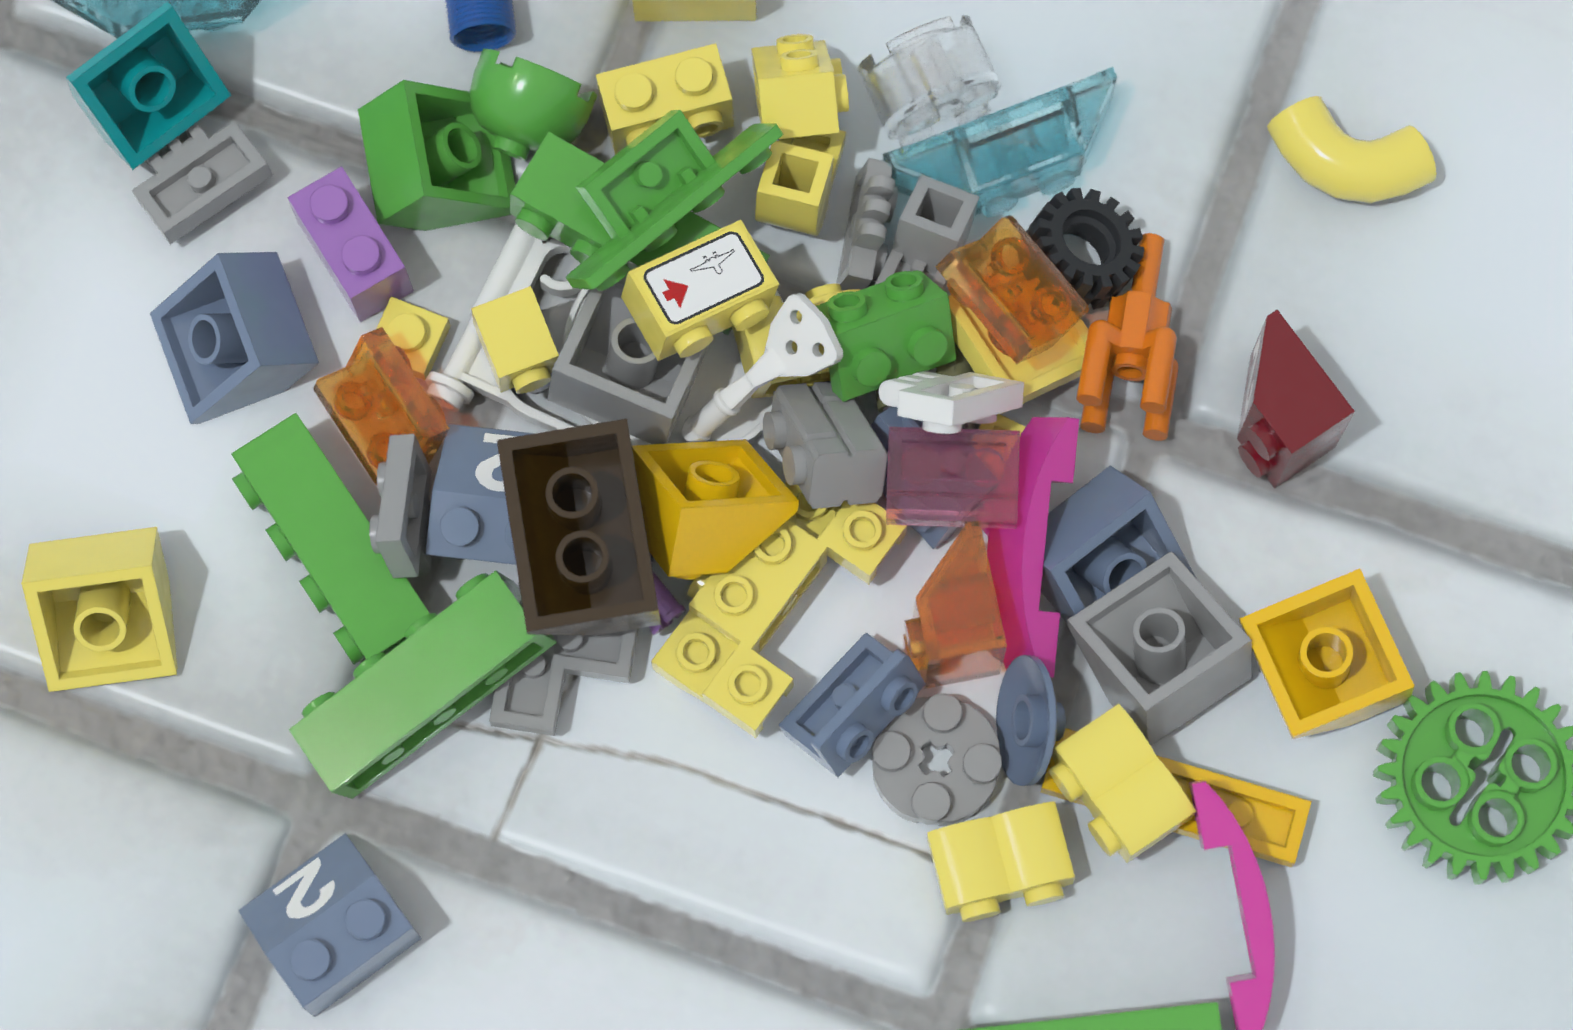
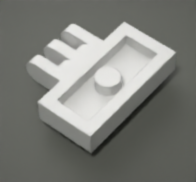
(950, 401)

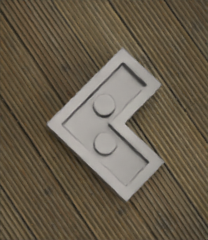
(534, 694)

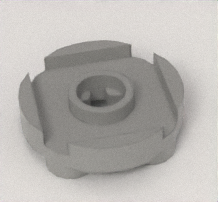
(930, 797)

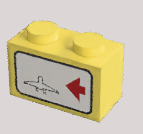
(700, 292)

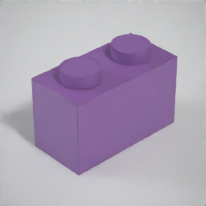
(350, 243)

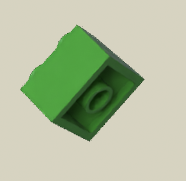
(432, 159)

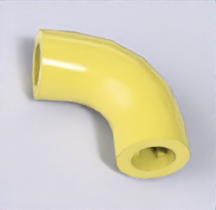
(1347, 165)

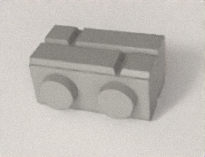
(825, 445)

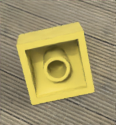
(101, 608)

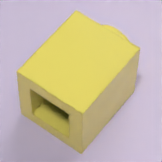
(516, 341)

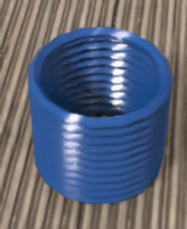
(480, 23)

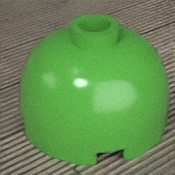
(526, 103)

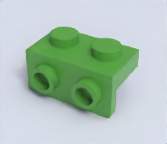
(889, 332)

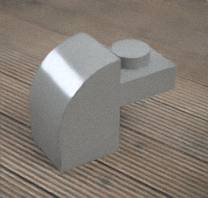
(929, 228)

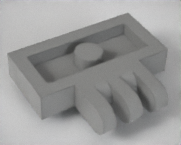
(199, 179)
(870, 207)
(404, 511)

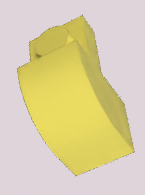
(799, 182)

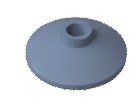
(1027, 720)

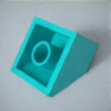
(147, 86)

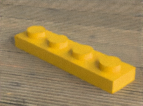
(1266, 816)

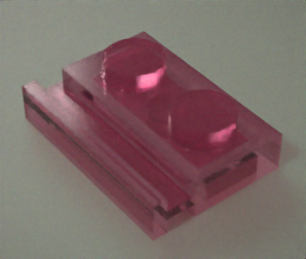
(952, 477)

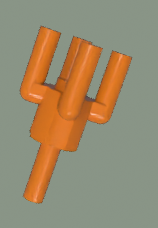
(1133, 347)

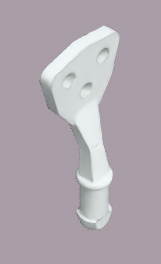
(776, 362)

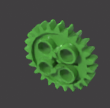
(1432, 745)

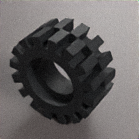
(1099, 227)

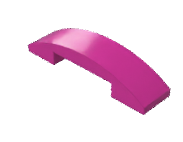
(1017, 554)
(1218, 828)

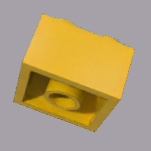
(708, 504)
(1328, 656)

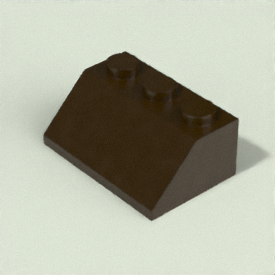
(578, 530)

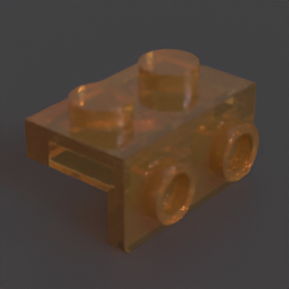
(1013, 290)
(379, 399)

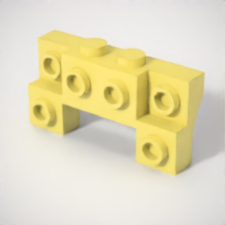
(738, 612)

